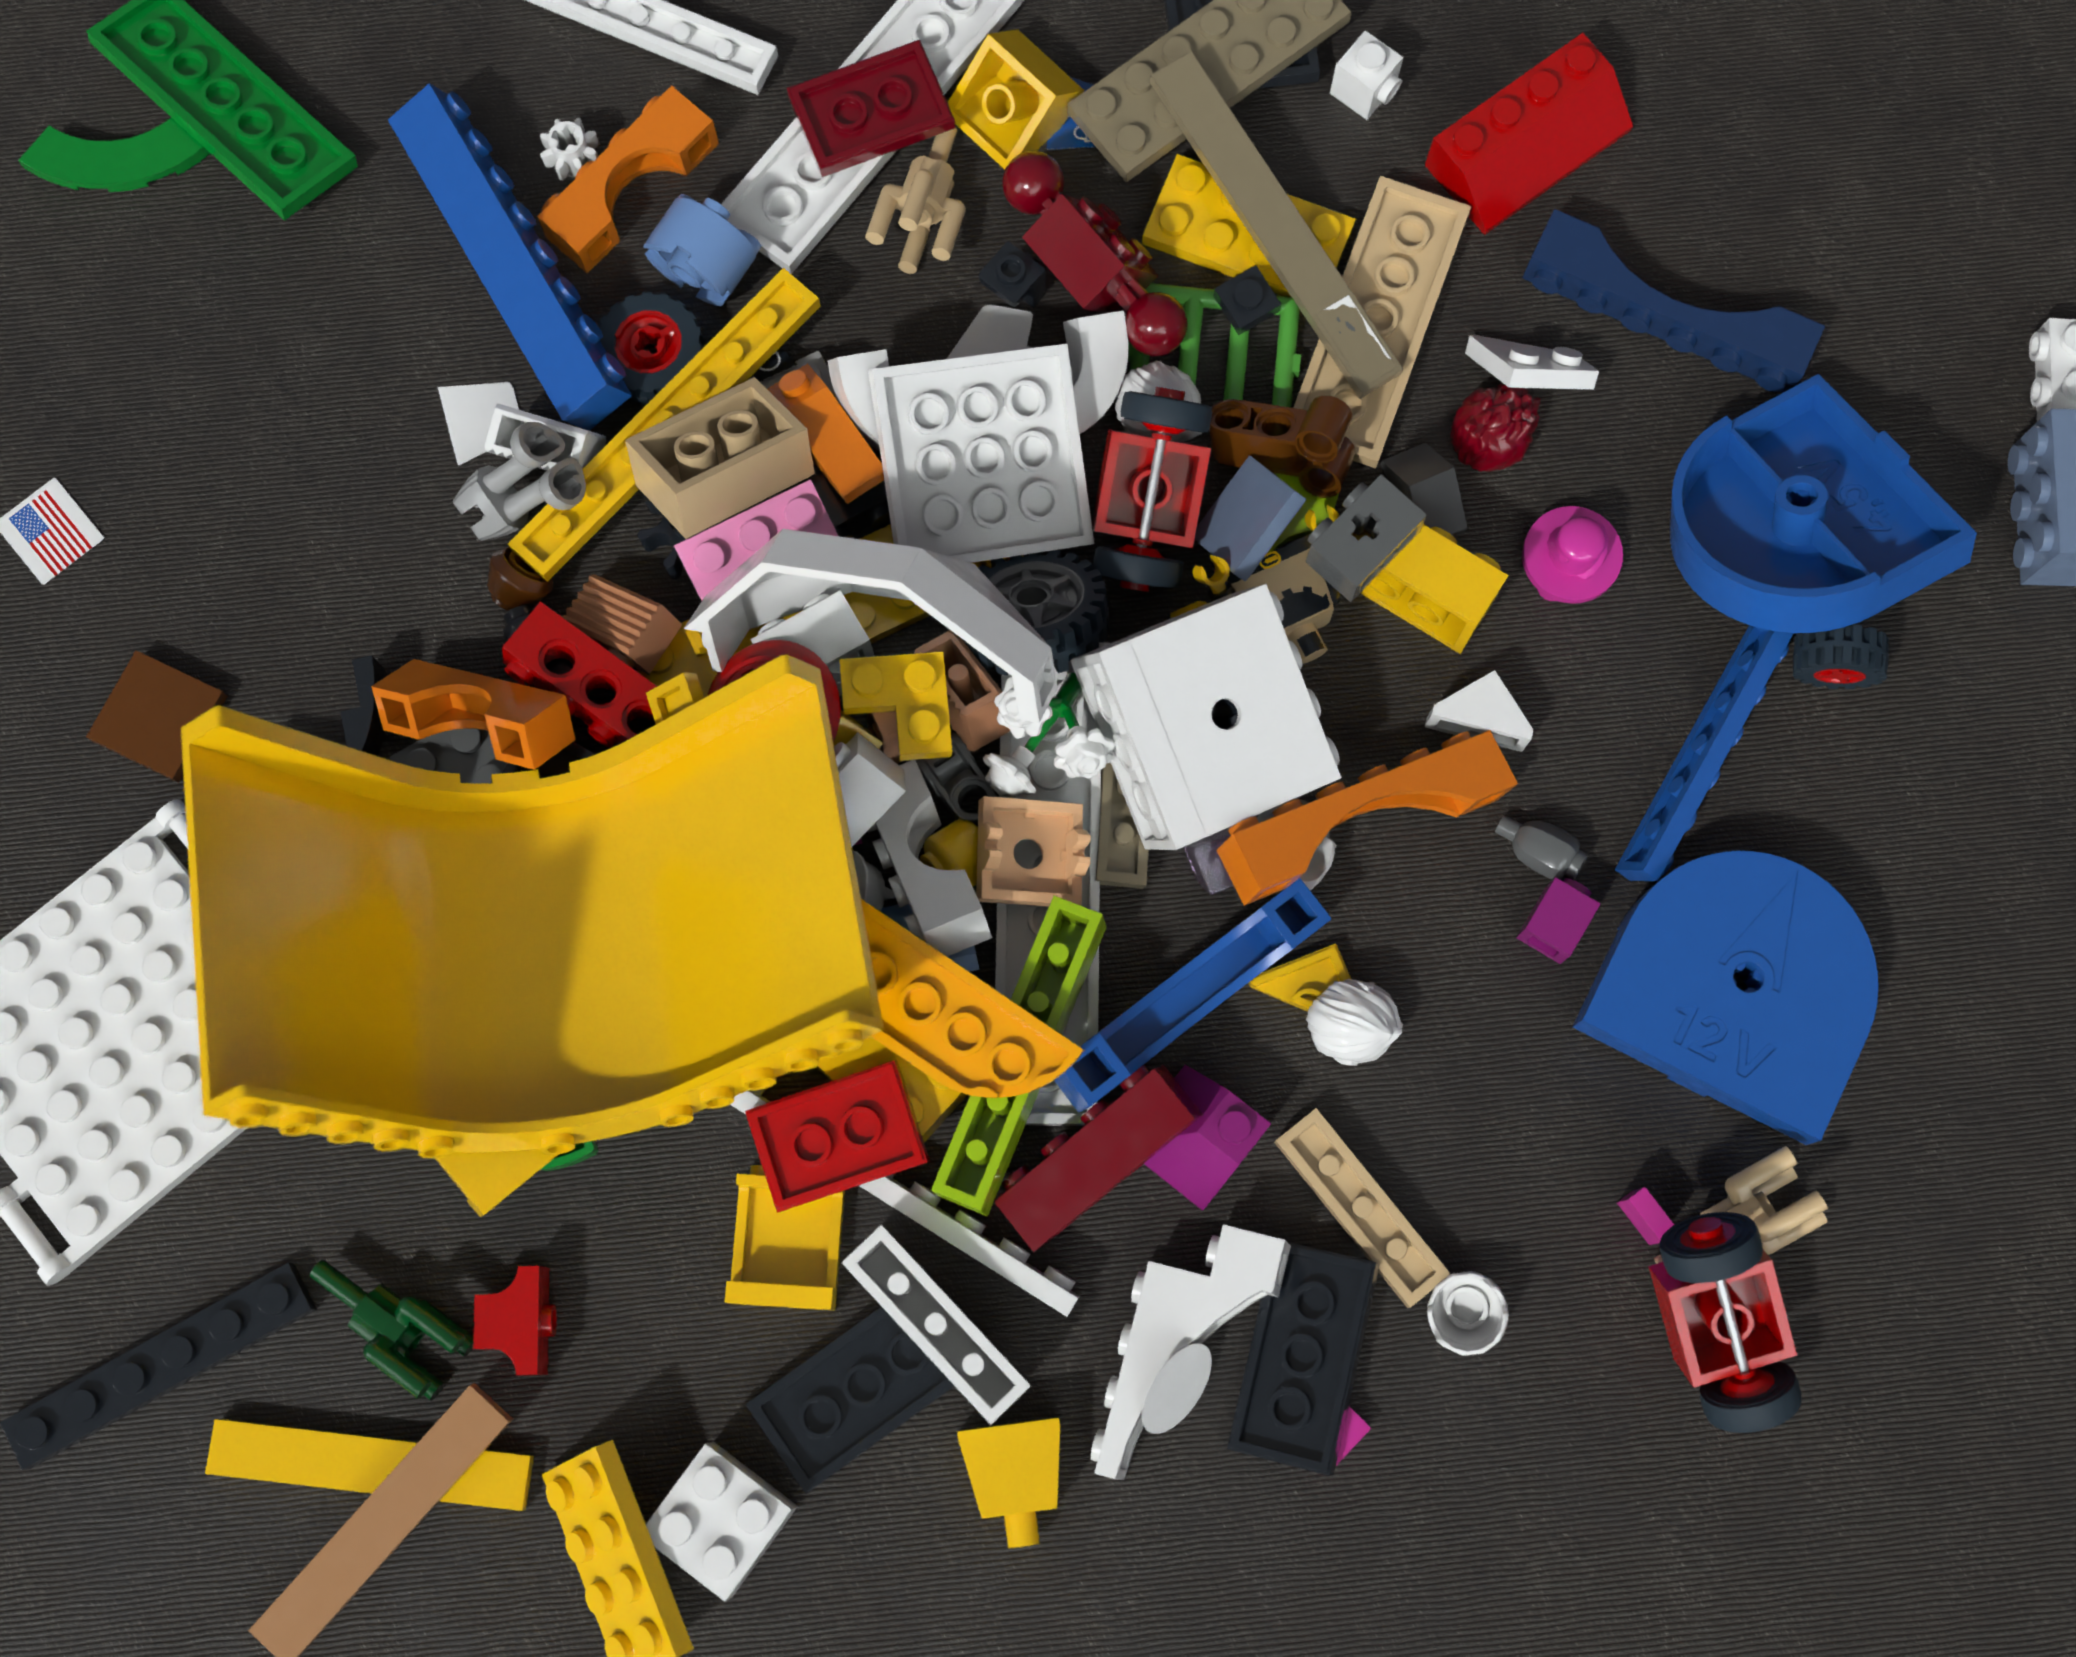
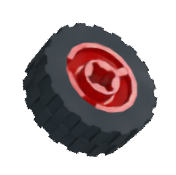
(648, 321)

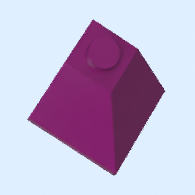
(1211, 1147)

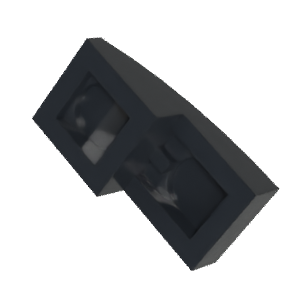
(363, 724)

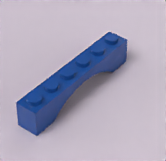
(1192, 994)

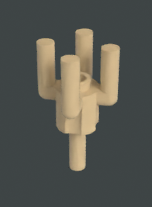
(922, 203)
(1748, 1197)

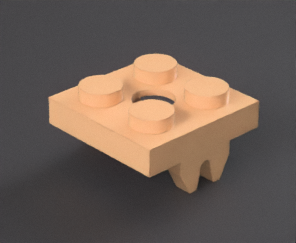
(1056, 830)

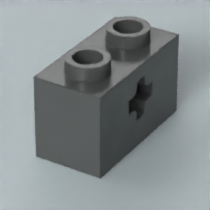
(1353, 563)

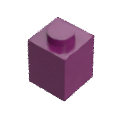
(1559, 919)

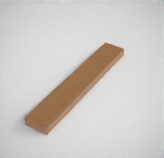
(381, 1524)

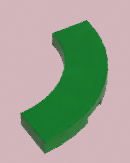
(113, 164)

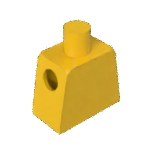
(1014, 1473)

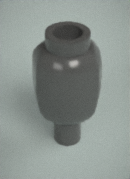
(1544, 847)

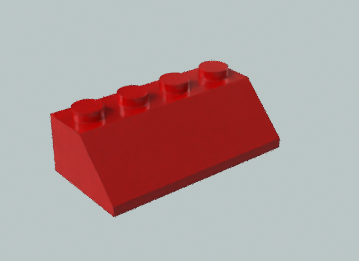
(1531, 134)

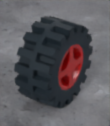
(1841, 657)

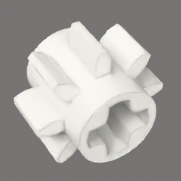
(568, 147)

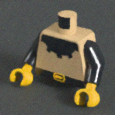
(1302, 592)

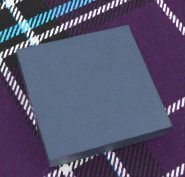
(1248, 517)

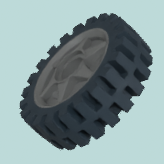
(1057, 598)

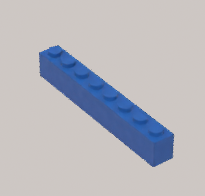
(510, 257)

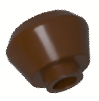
(514, 581)

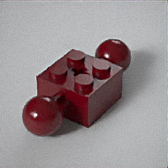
(1092, 255)

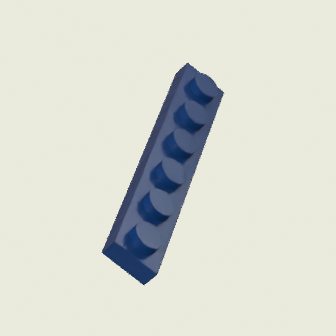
(1702, 754)

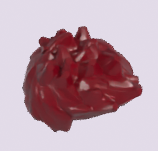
(1494, 427)

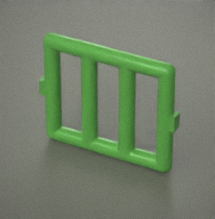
(1194, 300)

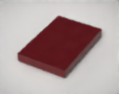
(871, 108)

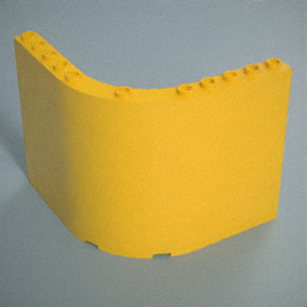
(523, 946)

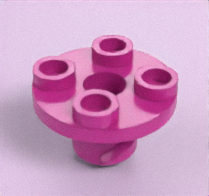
(1572, 555)

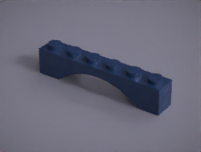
(1760, 344)

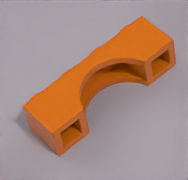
(666, 137)
(429, 698)

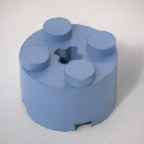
(701, 248)

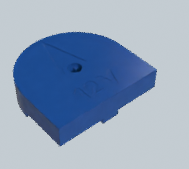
(1808, 516)
(1764, 1050)

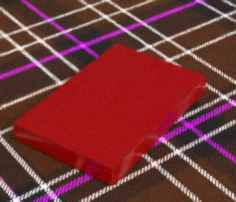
(837, 1136)

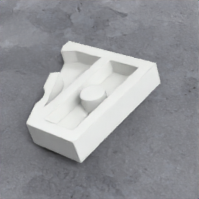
(1532, 366)

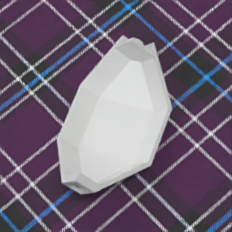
(955, 592)

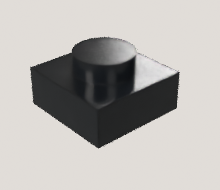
(1247, 300)

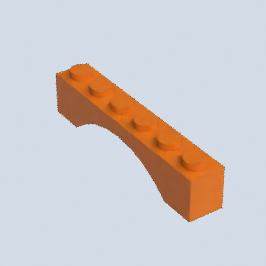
(1451, 781)

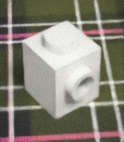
(1367, 75)

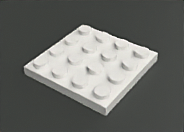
(983, 454)

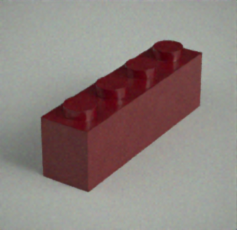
(1098, 1156)

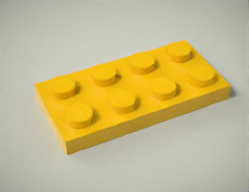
(1202, 227)
(615, 1556)

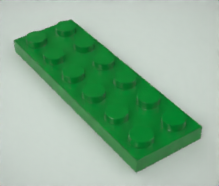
(224, 101)

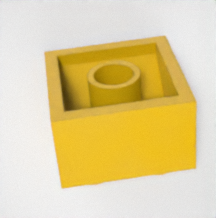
(1011, 97)

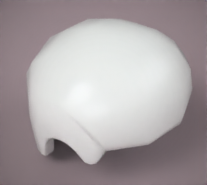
(1467, 1313)

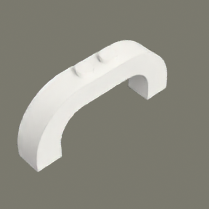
(1096, 360)

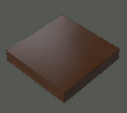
(147, 714)

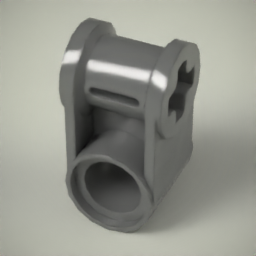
(955, 779)

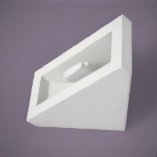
(1482, 708)

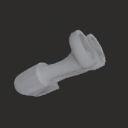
(493, 487)

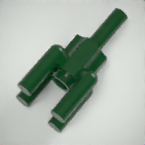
(395, 1329)

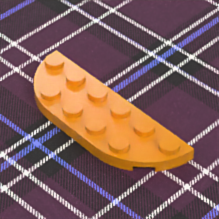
(955, 1021)

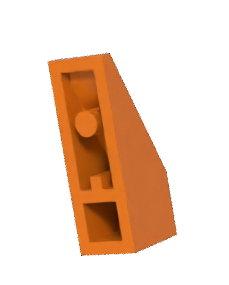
(833, 438)

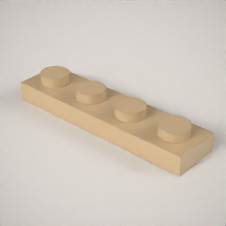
(1362, 1208)

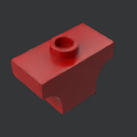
(518, 1320)

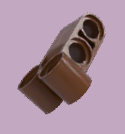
(1287, 440)

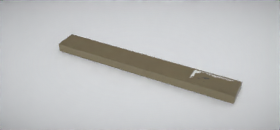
(1275, 225)

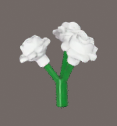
(1079, 756)

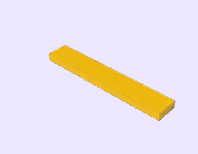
(354, 1462)

